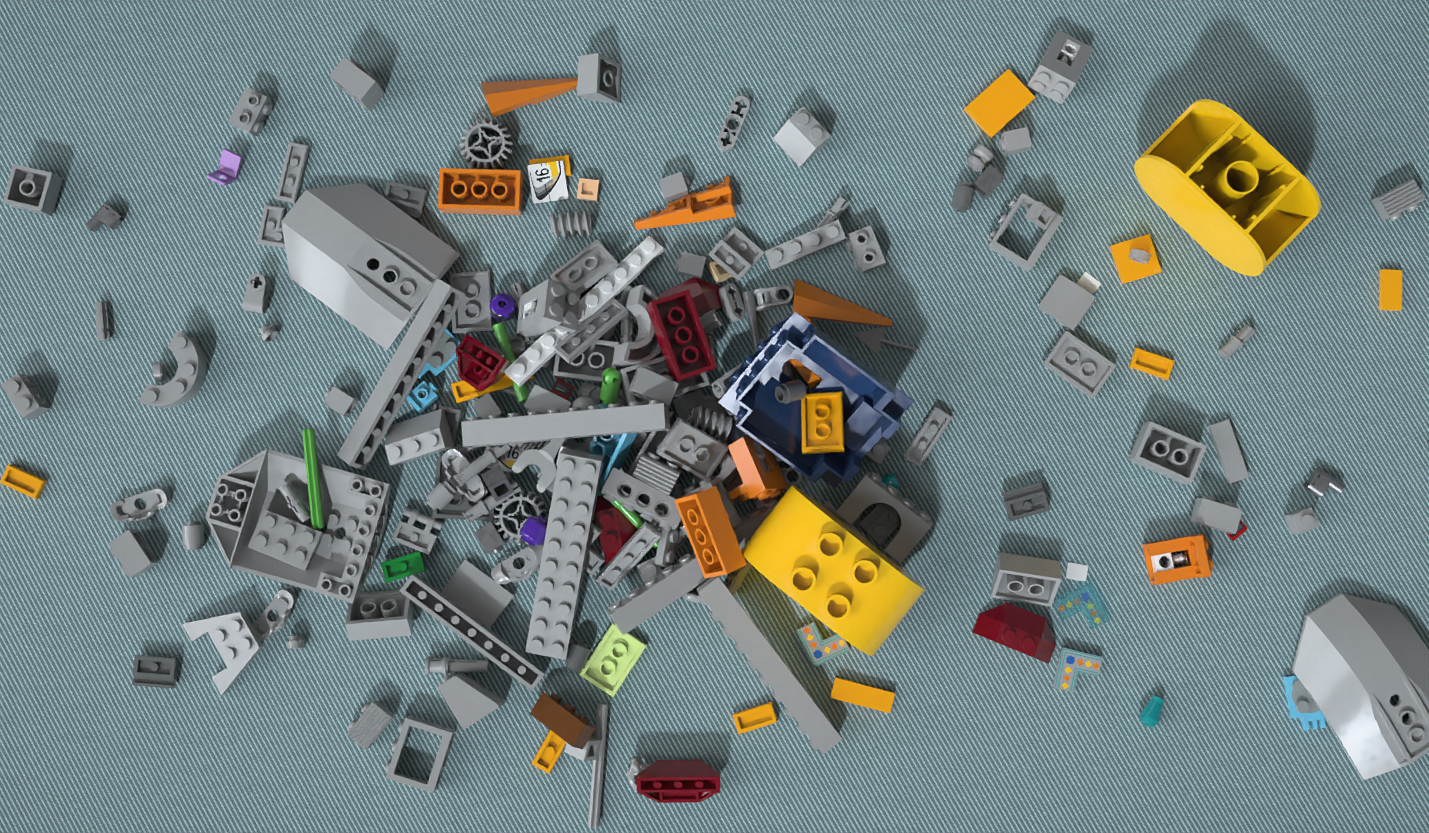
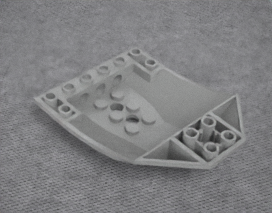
(335, 235)
(347, 502)
(1351, 664)

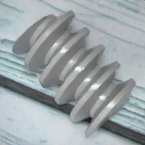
(571, 224)
(711, 421)

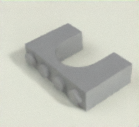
(872, 490)

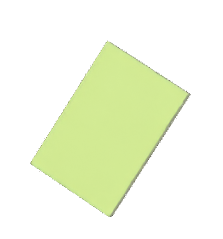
(613, 660)

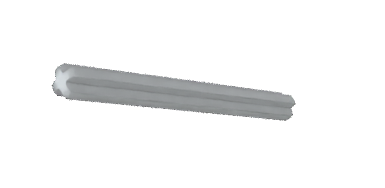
(597, 767)

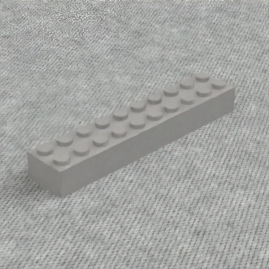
(564, 553)

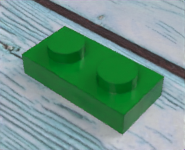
(403, 566)

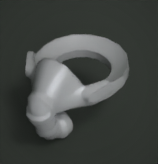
(636, 767)

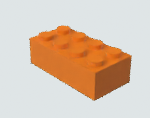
(480, 191)
(710, 532)

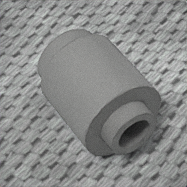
(440, 496)
(193, 535)

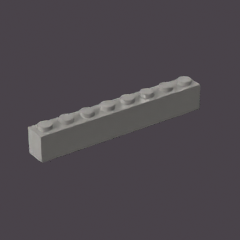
(472, 631)

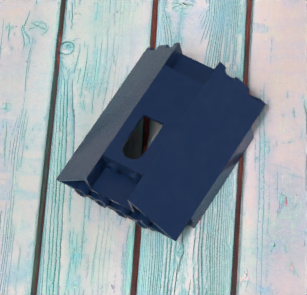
(869, 401)

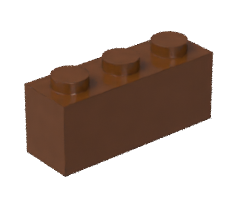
(563, 720)

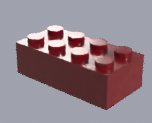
(681, 336)

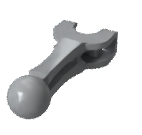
(547, 455)

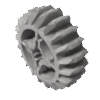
(479, 146)
(520, 508)

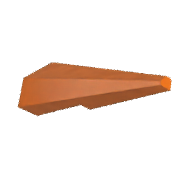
(510, 95)
(711, 204)
(822, 305)

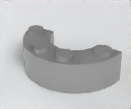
(646, 343)
(188, 378)

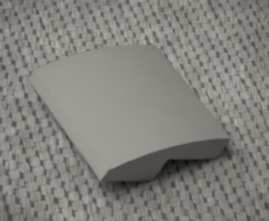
(736, 253)
(1066, 302)

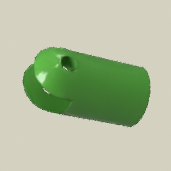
(610, 386)

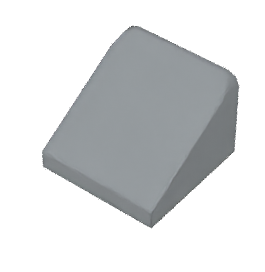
(1040, 215)

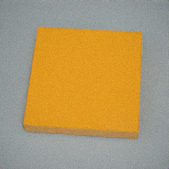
(1131, 270)

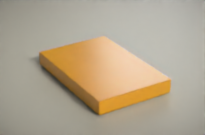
(999, 103)
(822, 423)

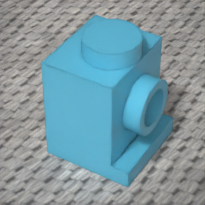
(422, 404)

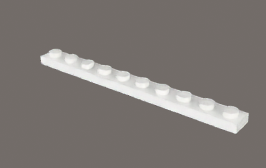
(598, 296)

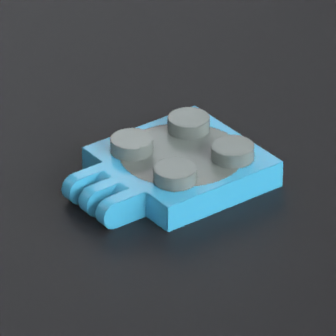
(442, 355)
(1302, 704)

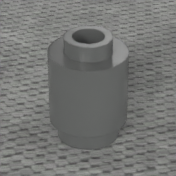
(963, 196)
(790, 391)
(577, 656)

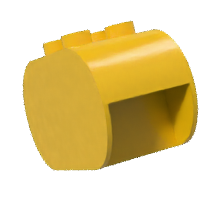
(1227, 187)
(832, 571)

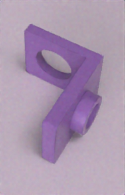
(228, 168)

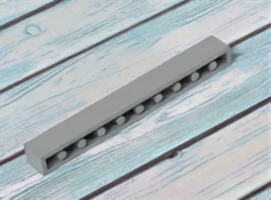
(400, 374)
(565, 425)
(676, 579)
(769, 664)

